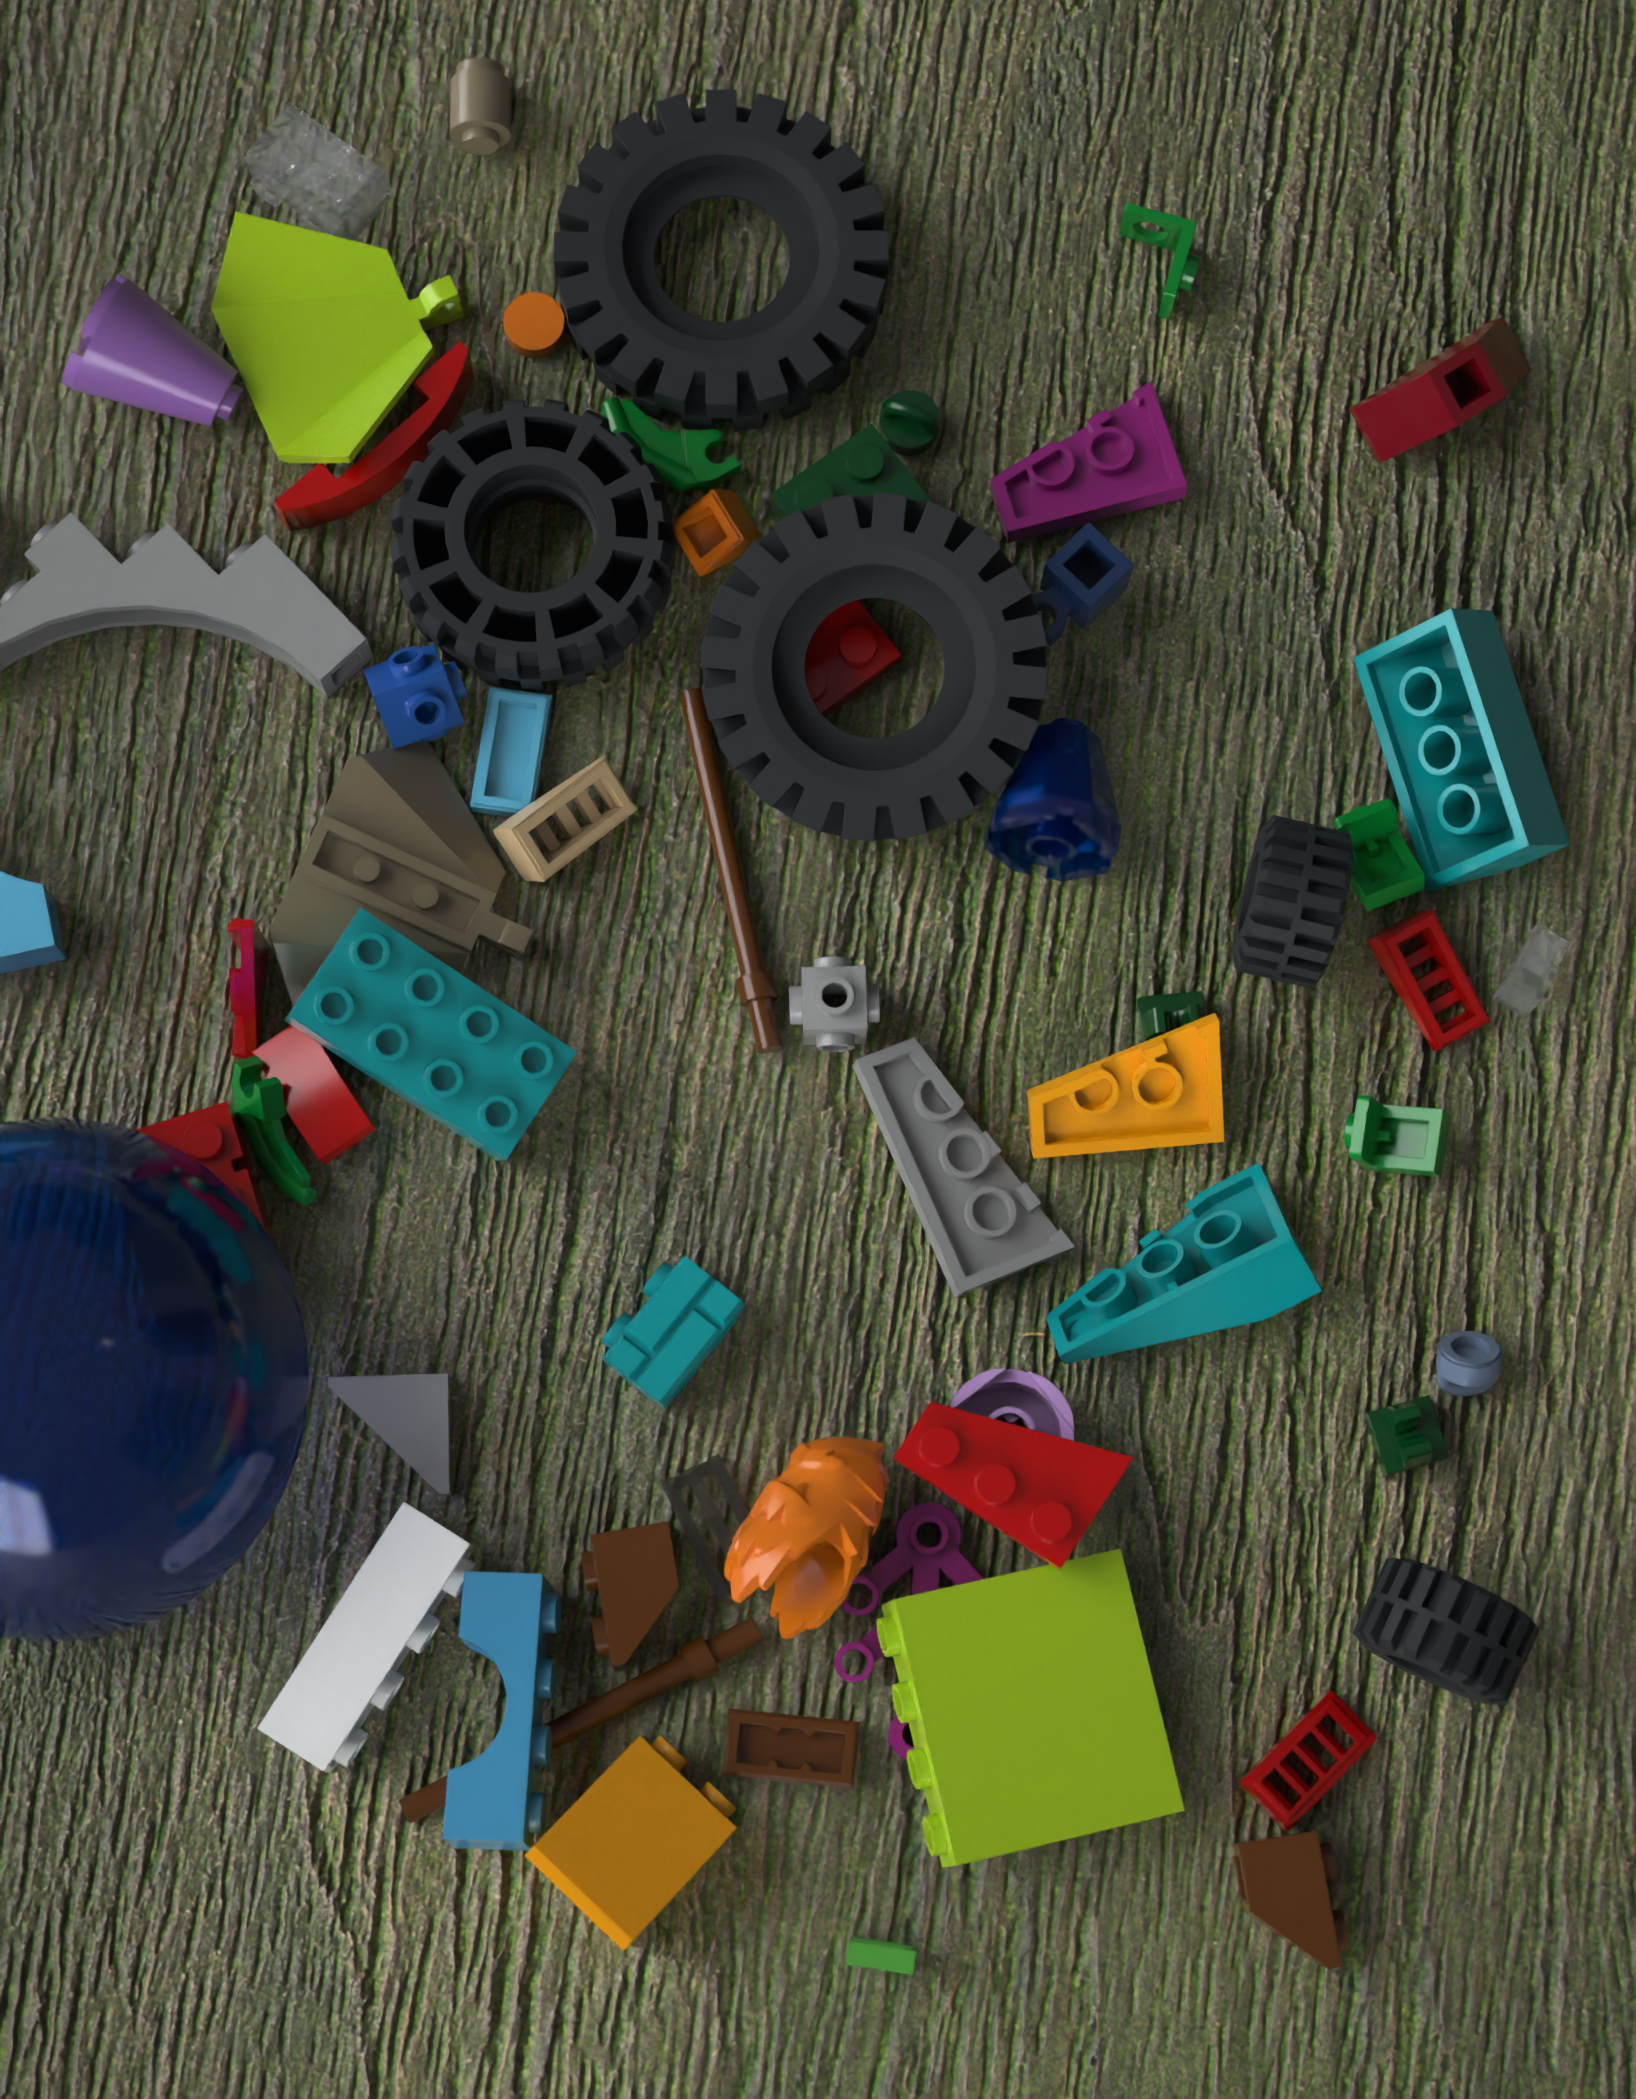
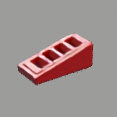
(1397, 969)
(1269, 1798)

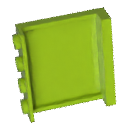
(1029, 1708)

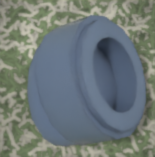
(1468, 1363)

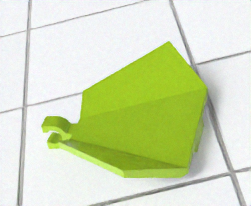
(322, 334)

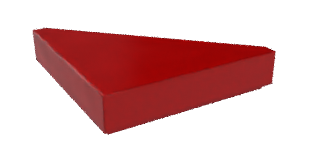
(248, 986)

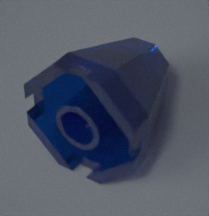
(1057, 807)

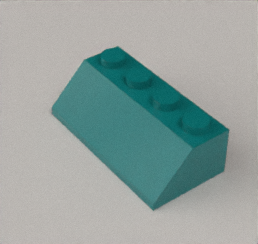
(1460, 748)

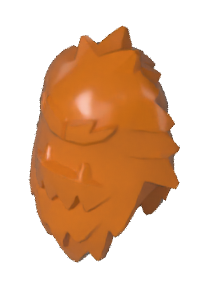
(811, 1531)

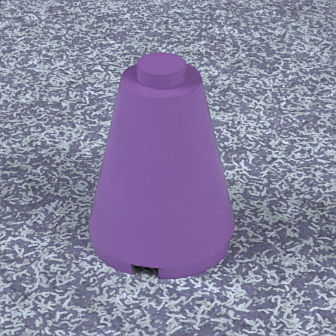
(150, 359)

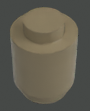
(480, 106)

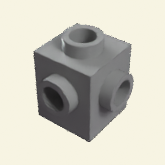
(831, 1027)

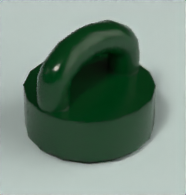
(909, 422)

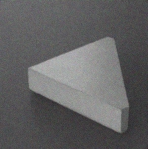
(409, 1416)

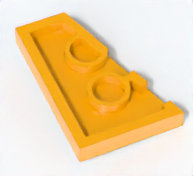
(1135, 1099)

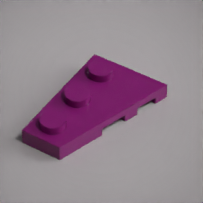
(1102, 471)

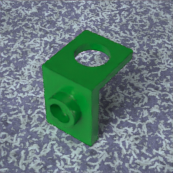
(1177, 237)

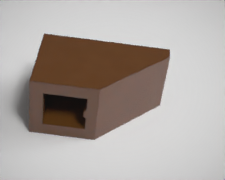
(636, 1586)
(1286, 1891)

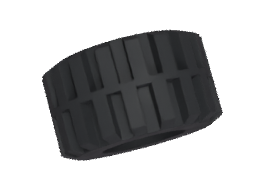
(1293, 901)
(1446, 1631)

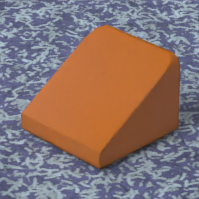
(715, 530)

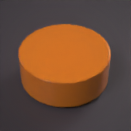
(534, 325)

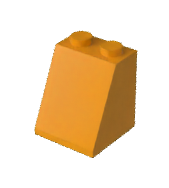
(634, 1839)

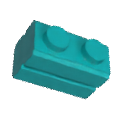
(671, 1331)

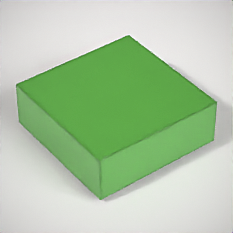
(881, 1955)

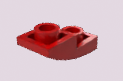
(316, 1093)

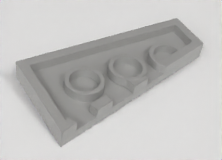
(962, 1189)

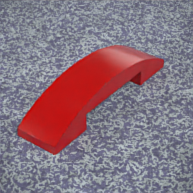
(323, 498)

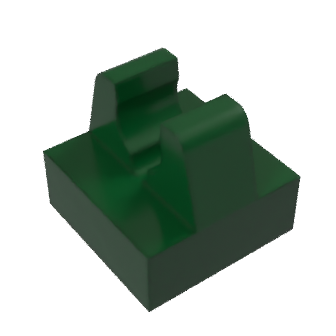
(1167, 1012)
(1406, 1435)

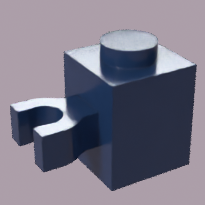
(1081, 581)

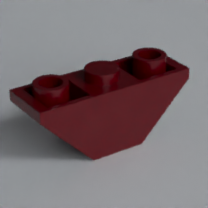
(1442, 391)

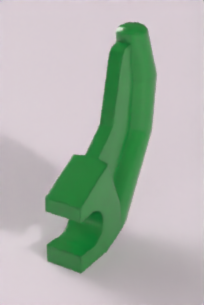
(677, 456)
(260, 1111)

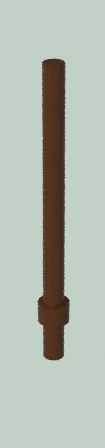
(756, 985)
(696, 1660)

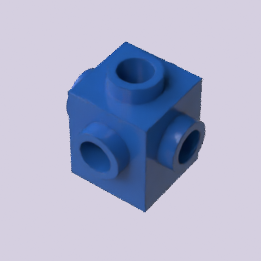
(416, 695)

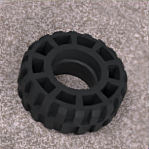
(509, 461)

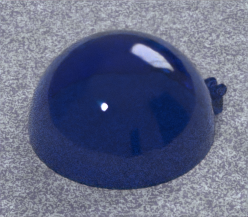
(139, 1379)

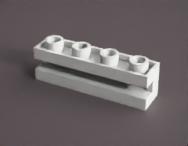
(367, 1639)

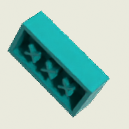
(430, 1035)

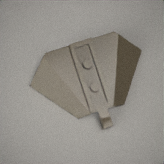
(402, 851)

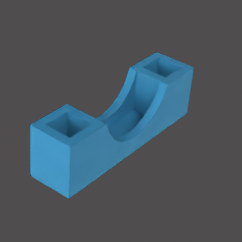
(496, 1795)

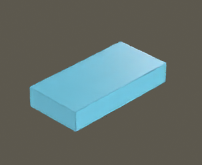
(511, 751)

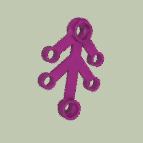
(925, 1578)

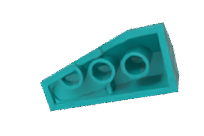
(1210, 1272)

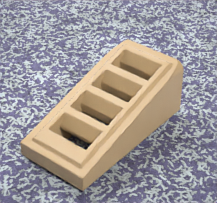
(523, 851)

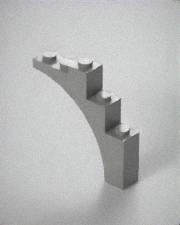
(166, 582)

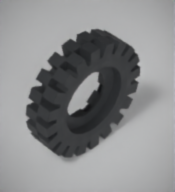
(702, 365)
(850, 553)

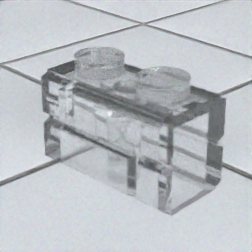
(316, 175)

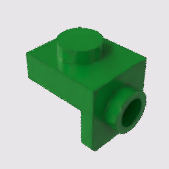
(1382, 861)
(1397, 1138)

